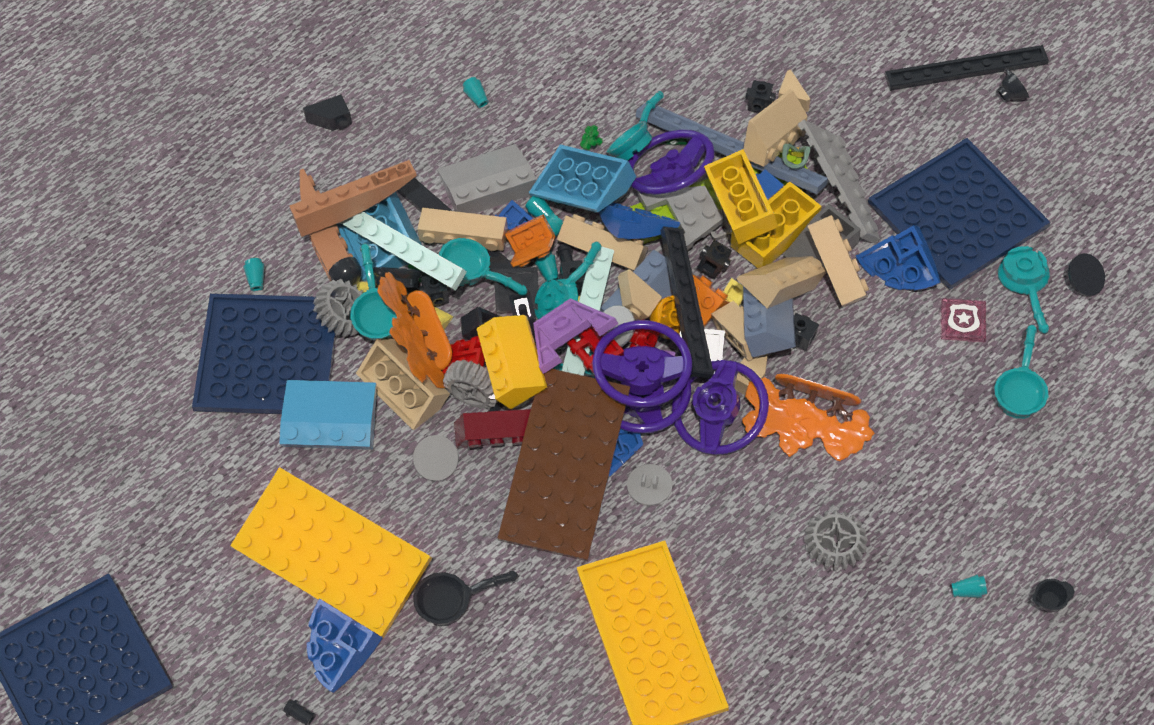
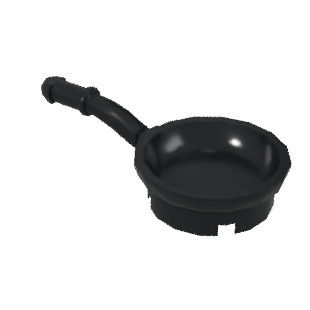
(408, 277)
(445, 597)

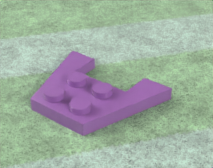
(564, 324)

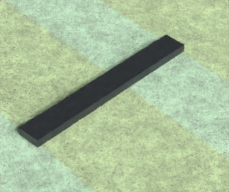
(966, 67)
(421, 198)
(686, 300)

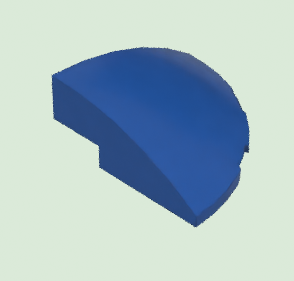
(634, 224)
(902, 261)
(338, 645)

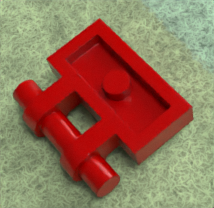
(590, 338)
(461, 353)

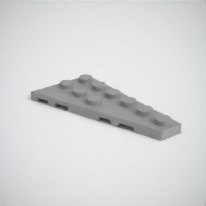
(840, 173)

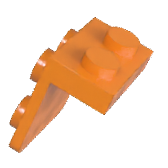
(530, 240)
(708, 297)

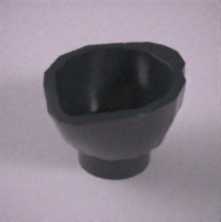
(1012, 87)
(1053, 595)

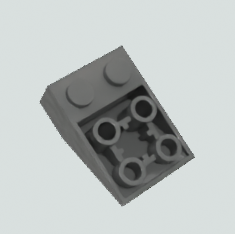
(804, 243)

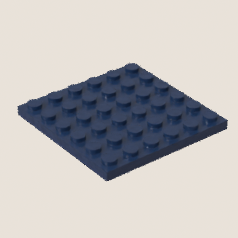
(962, 209)
(256, 347)
(79, 660)

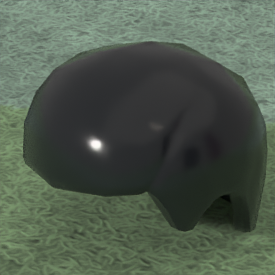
(346, 269)

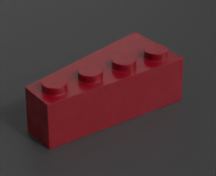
(490, 428)

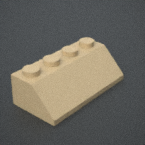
(774, 128)
(783, 279)
(397, 386)

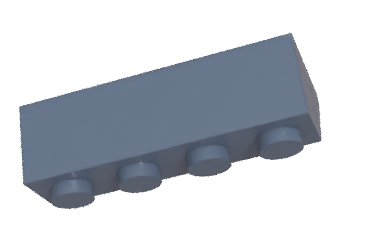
(653, 272)
(768, 328)

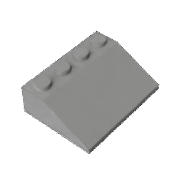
(487, 180)

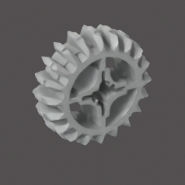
(336, 310)
(470, 384)
(853, 537)

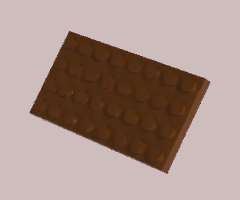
(563, 466)

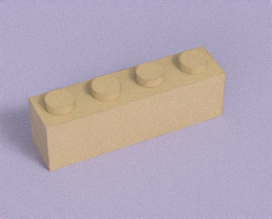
(445, 225)
(581, 235)
(837, 260)

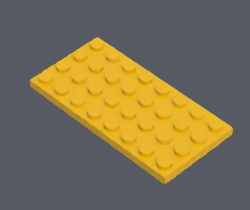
(331, 552)
(652, 638)

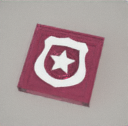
(963, 320)

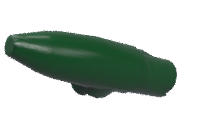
(678, 141)

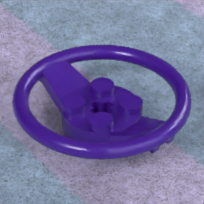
(675, 169)
(655, 367)
(651, 416)
(716, 417)

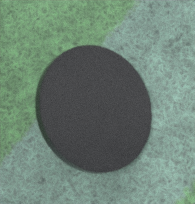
(1086, 274)

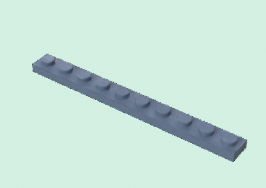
(727, 145)

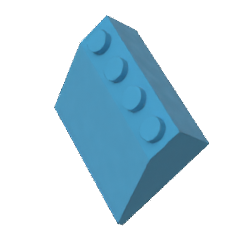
(583, 179)
(392, 213)
(328, 415)

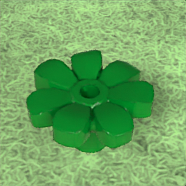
(590, 138)

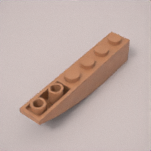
(349, 199)
(326, 241)

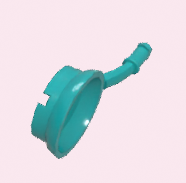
(637, 136)
(476, 261)
(1026, 273)
(559, 291)
(369, 312)
(1020, 389)

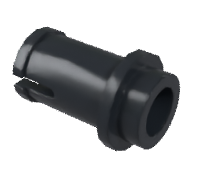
(564, 252)
(298, 712)

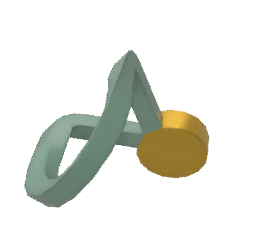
(795, 151)

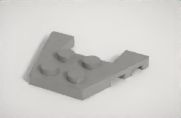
(690, 207)

